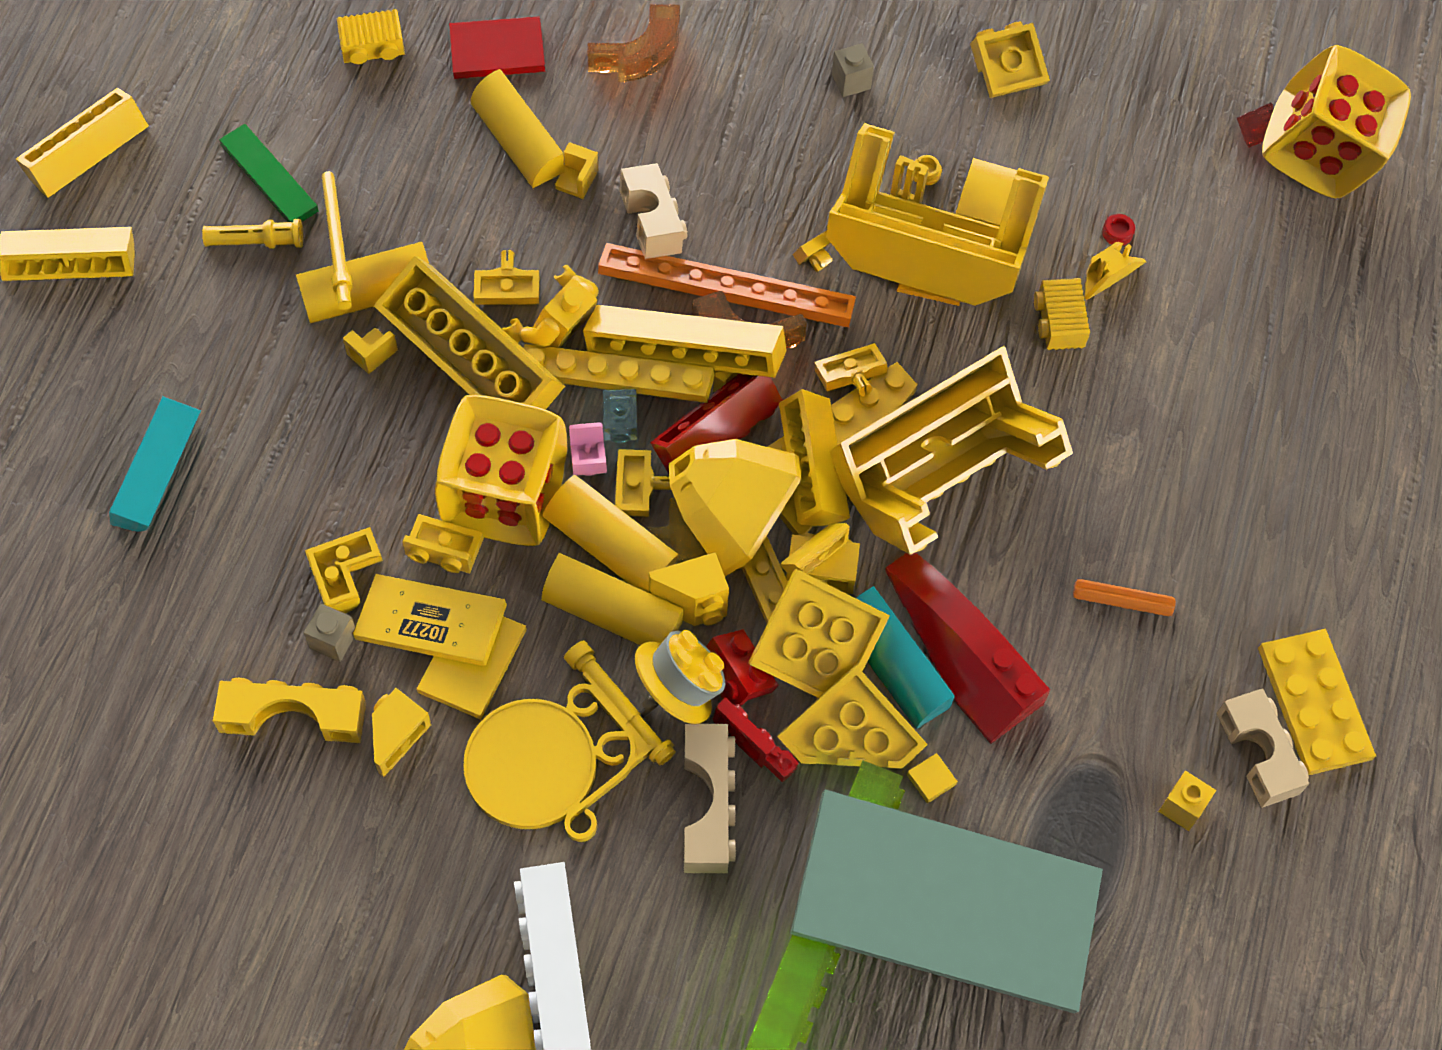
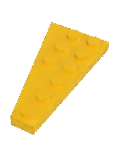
(854, 414)

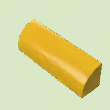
(517, 129)
(82, 142)
(66, 253)
(369, 277)
(811, 435)
(607, 533)
(609, 602)

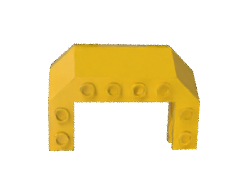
(927, 244)
(939, 443)

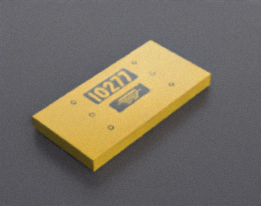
(430, 619)

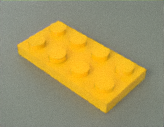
(1316, 702)

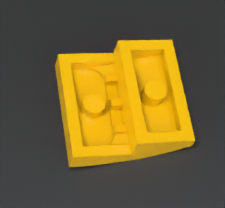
(986, 192)

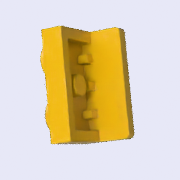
(443, 544)

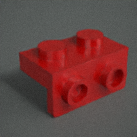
(741, 678)

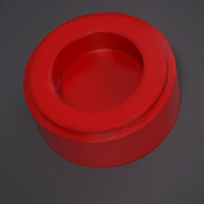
(1118, 229)

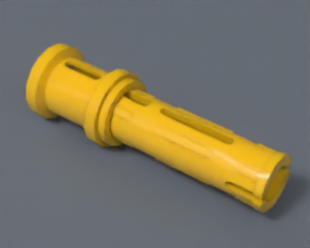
(269, 234)

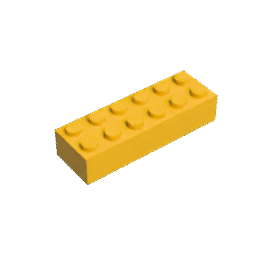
(464, 338)

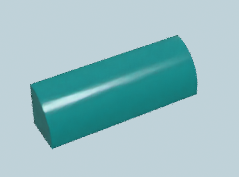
(153, 465)
(906, 669)

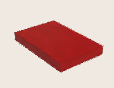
(497, 44)

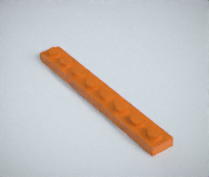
(737, 286)

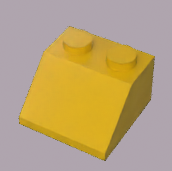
(694, 586)

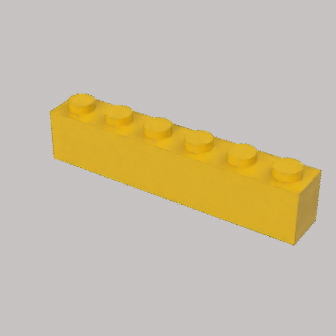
(687, 340)

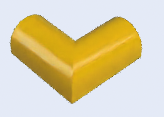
(334, 563)

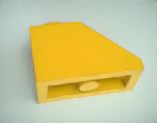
(396, 728)

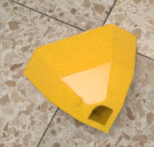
(733, 495)
(482, 1018)

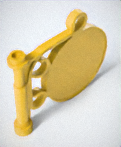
(537, 759)

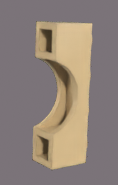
(707, 840)

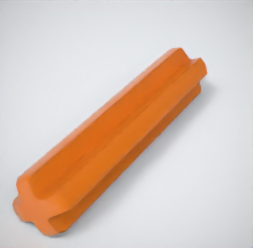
(1124, 597)

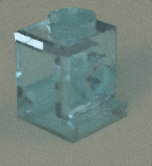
(619, 415)

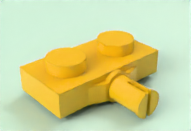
(506, 284)
(852, 368)
(636, 482)

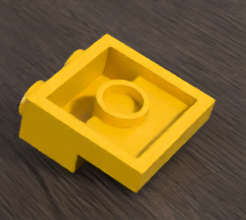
(1010, 59)

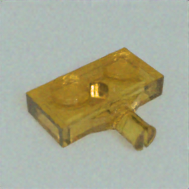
(679, 534)

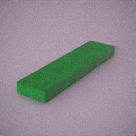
(268, 174)

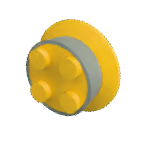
(680, 676)

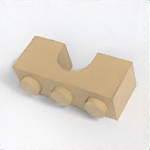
(659, 228)
(1255, 719)

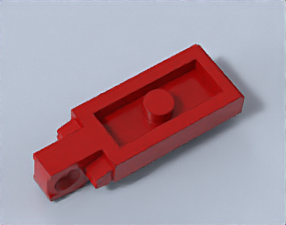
(755, 741)

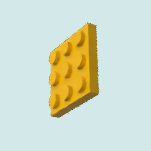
(817, 635)

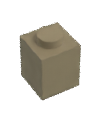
(852, 70)
(330, 632)

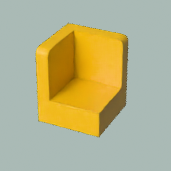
(580, 170)
(371, 349)

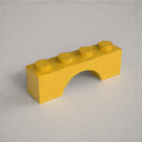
(246, 705)

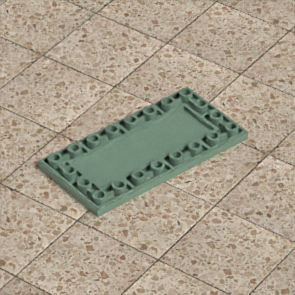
(948, 901)

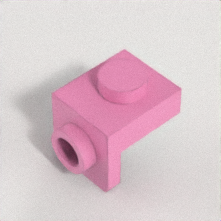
(587, 449)

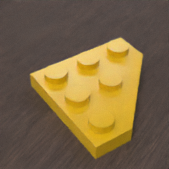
(852, 726)

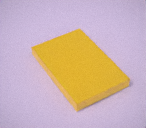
(470, 685)

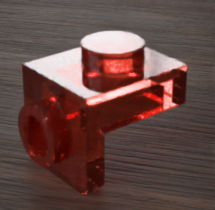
(1255, 123)

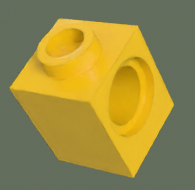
(1187, 800)

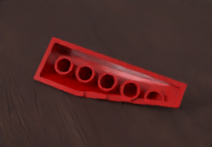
(968, 651)

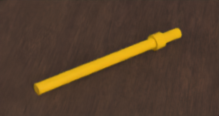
(341, 278)

